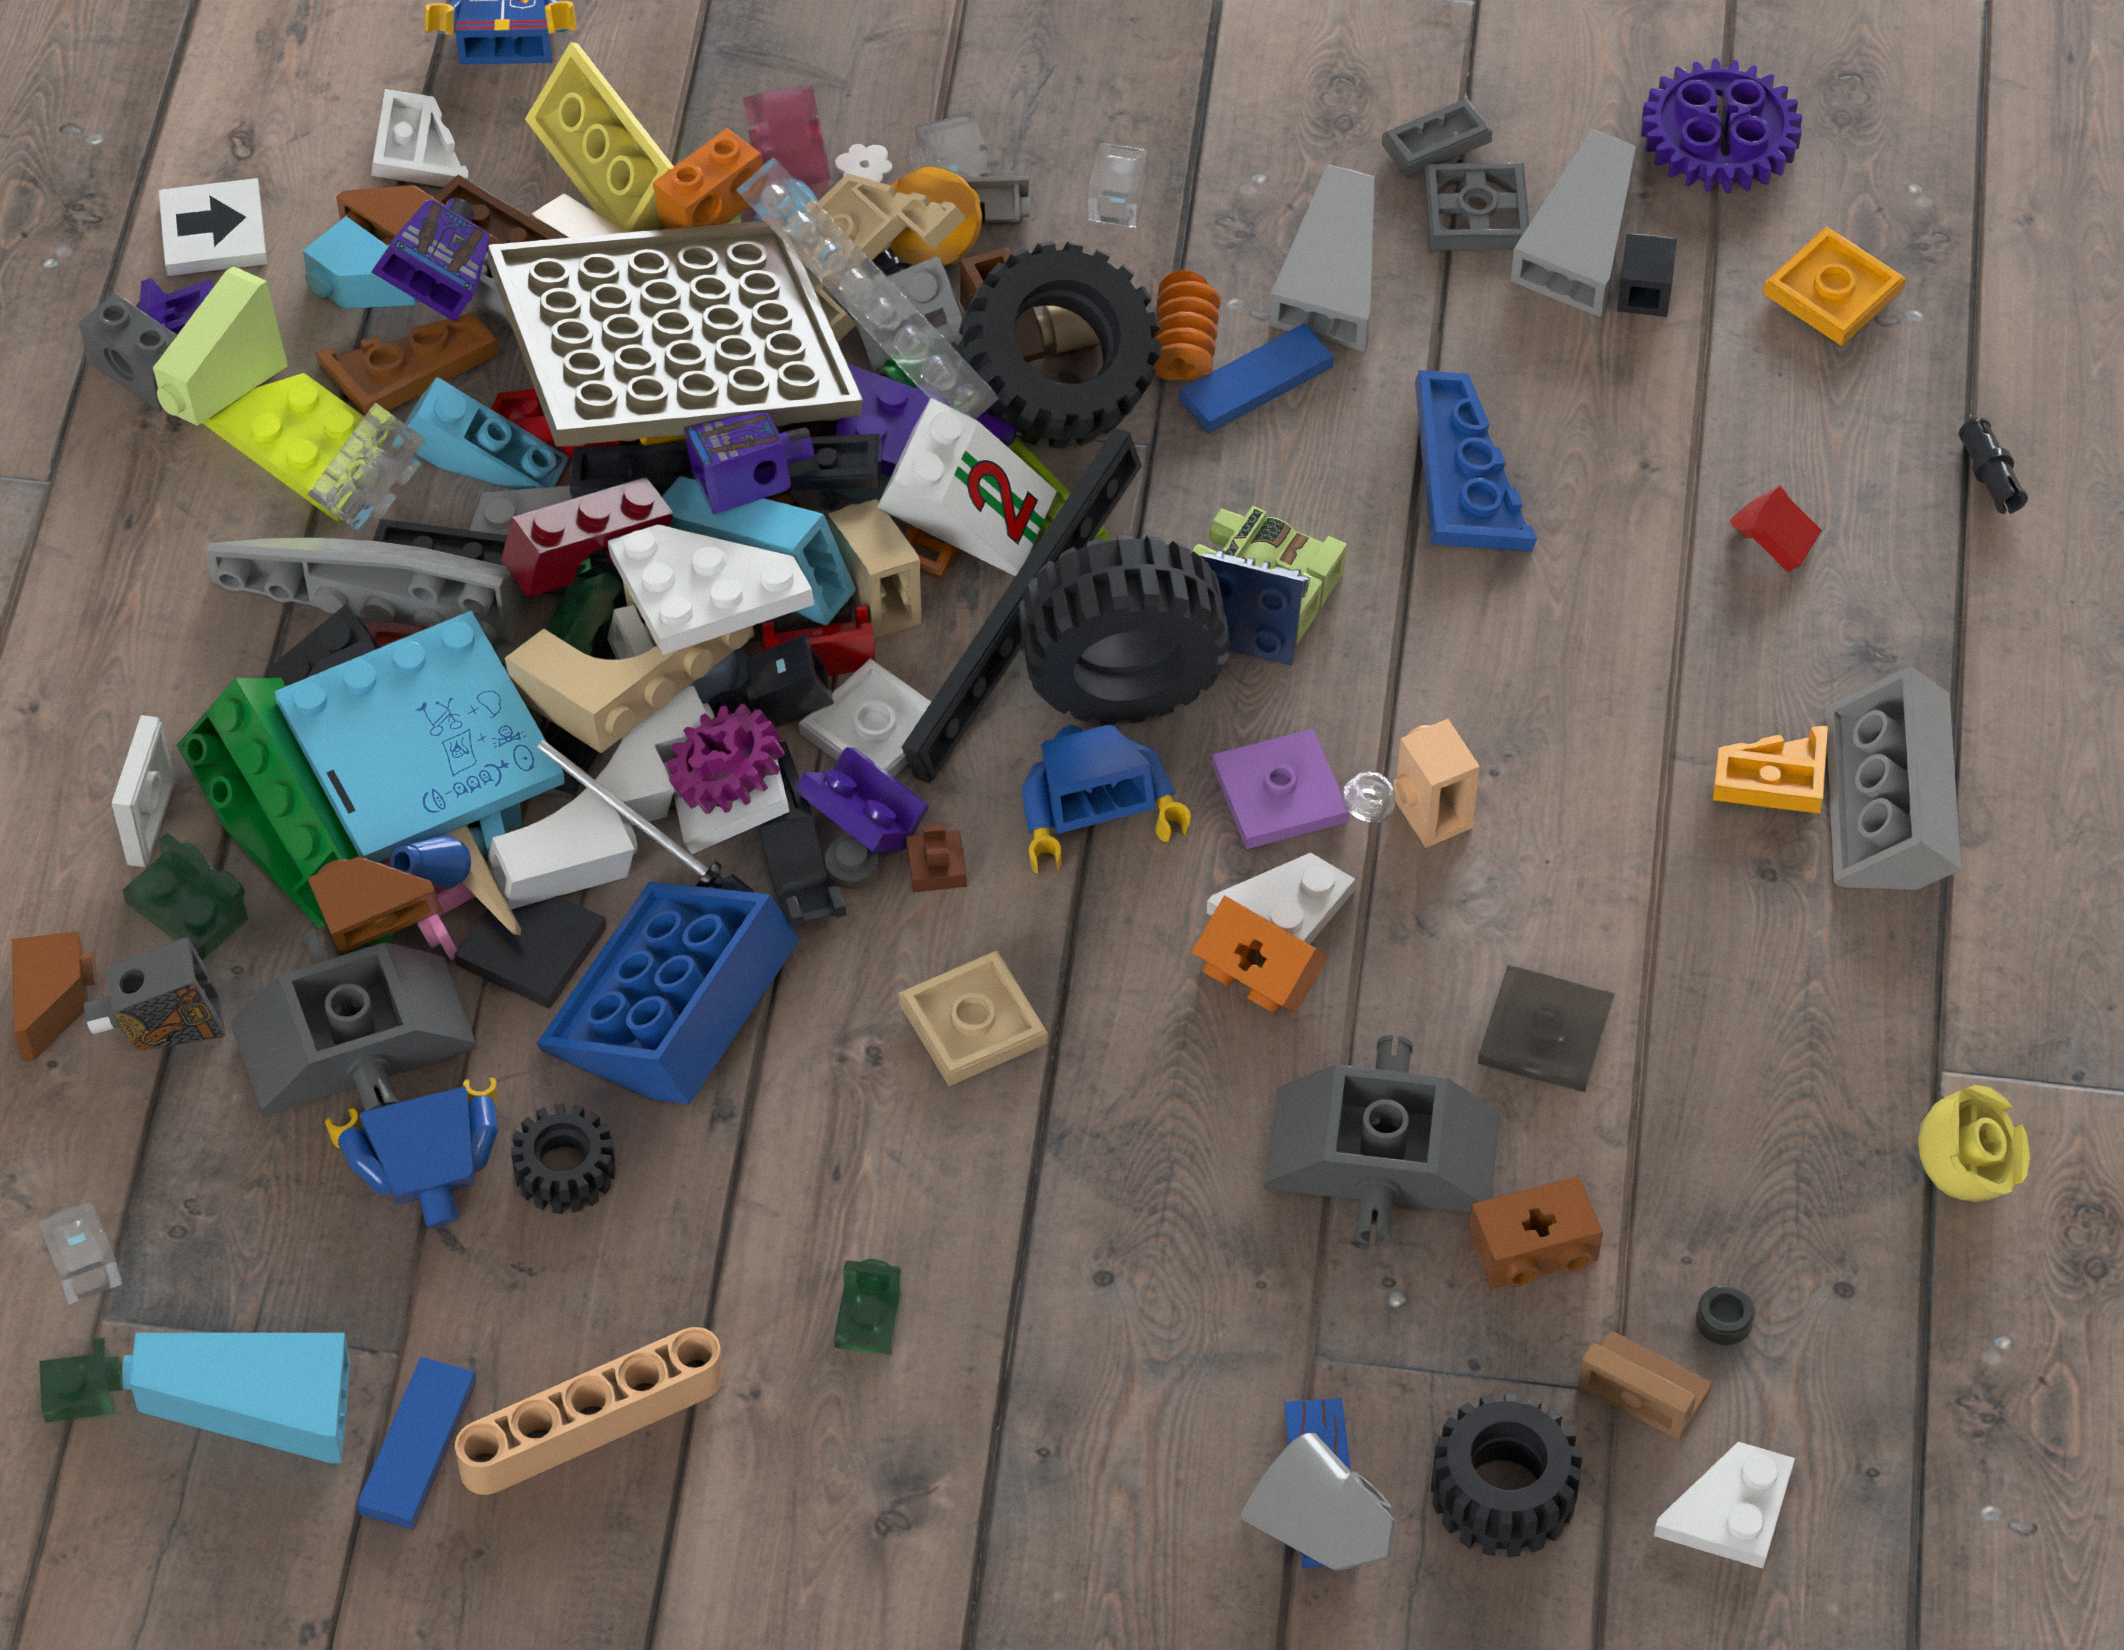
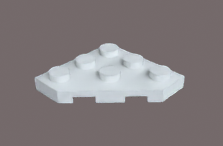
(704, 585)

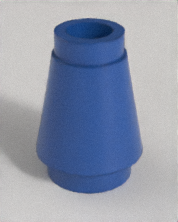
(436, 859)

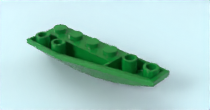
(267, 790)

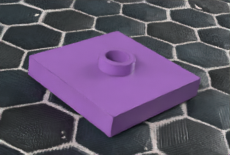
(1279, 788)

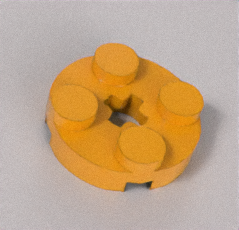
(940, 186)

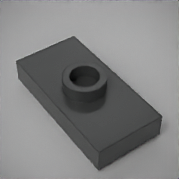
(1437, 137)

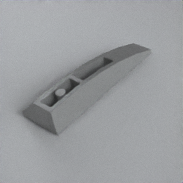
(373, 579)

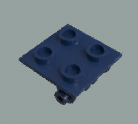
(1259, 605)

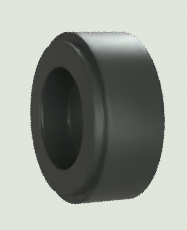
(1725, 1315)

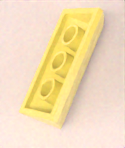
(599, 143)

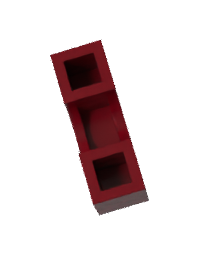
(553, 541)

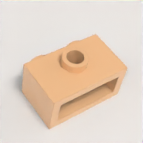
(1436, 782)

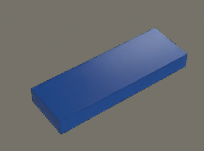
(1256, 378)
(416, 1443)

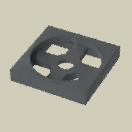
(1479, 235)

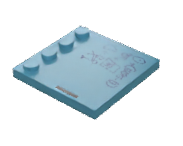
(418, 737)

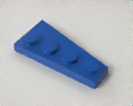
(1463, 470)

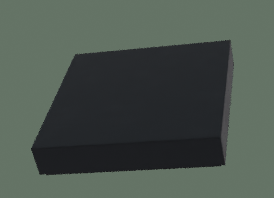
(541, 959)

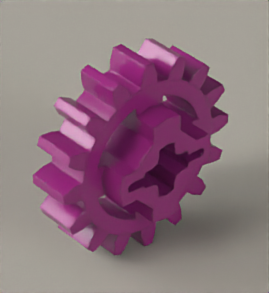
(725, 759)

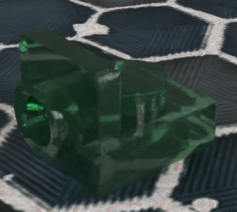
(869, 1306)
(80, 1384)

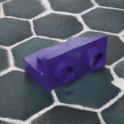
(865, 801)

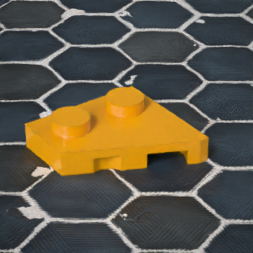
(1773, 772)

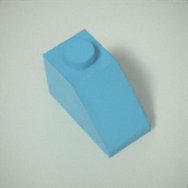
(341, 269)

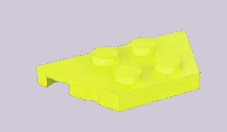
(289, 430)

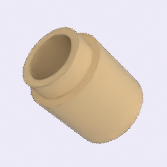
(1065, 330)

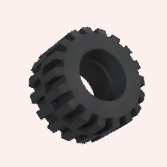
(1514, 1434)

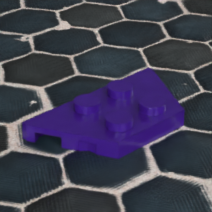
(893, 411)

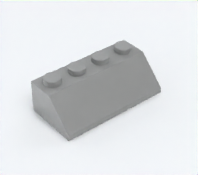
(1893, 784)

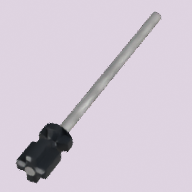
(710, 876)

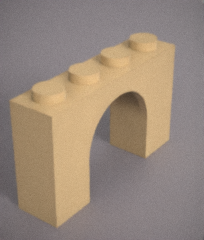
(608, 697)

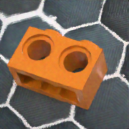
(706, 182)

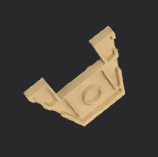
(872, 219)

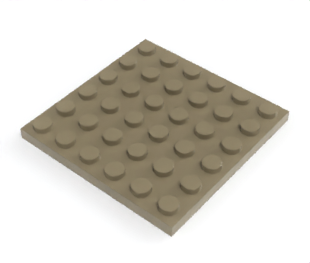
(670, 331)

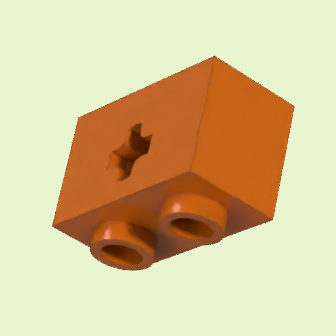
(1289, 964)

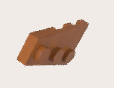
(407, 366)

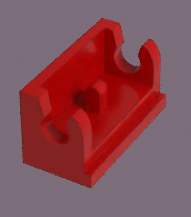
(840, 645)

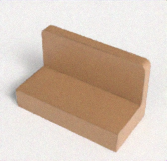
(1642, 1384)

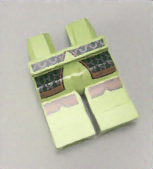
(1285, 548)

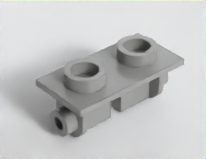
(1001, 195)

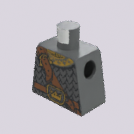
(160, 999)

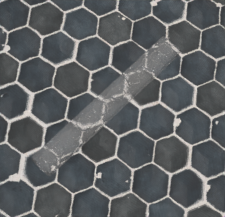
(865, 291)

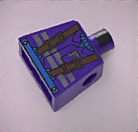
(437, 257)
(743, 458)

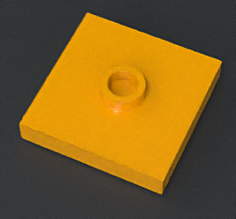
(1834, 286)

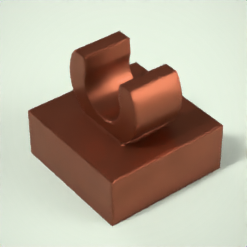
(936, 859)

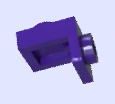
(173, 308)

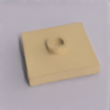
(973, 1018)

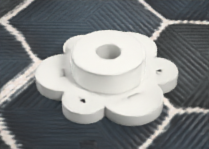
(865, 162)

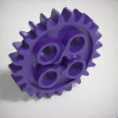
(1756, 120)

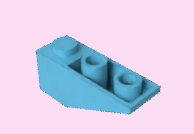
(480, 442)

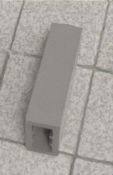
(1578, 229)
(1330, 263)

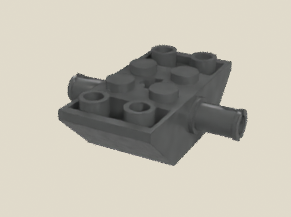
(349, 1024)
(1383, 1140)

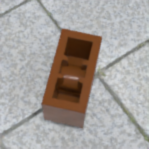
(1535, 1233)

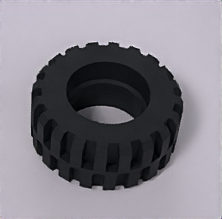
(1098, 296)
(1123, 629)

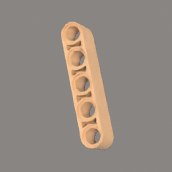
(576, 1433)

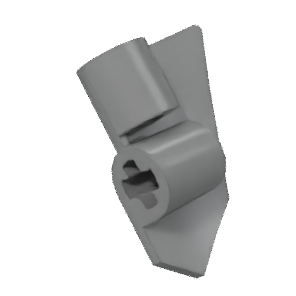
(1322, 1507)

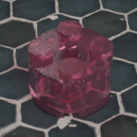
(789, 131)

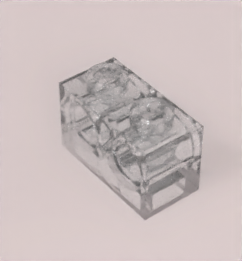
(366, 466)

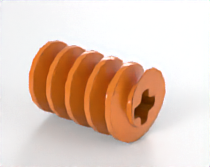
(1188, 326)

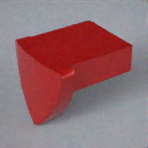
(1778, 527)

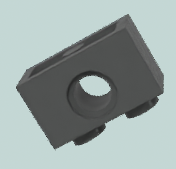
(126, 345)

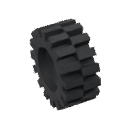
(561, 1131)

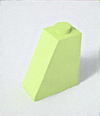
(221, 350)

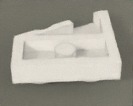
(414, 142)
(1293, 896)
(1731, 1506)

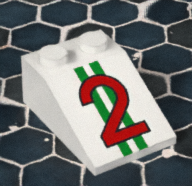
(968, 489)

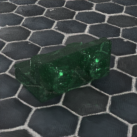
(584, 611)
(188, 896)

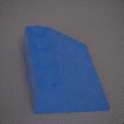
(672, 988)

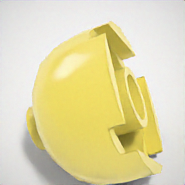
(1973, 1146)

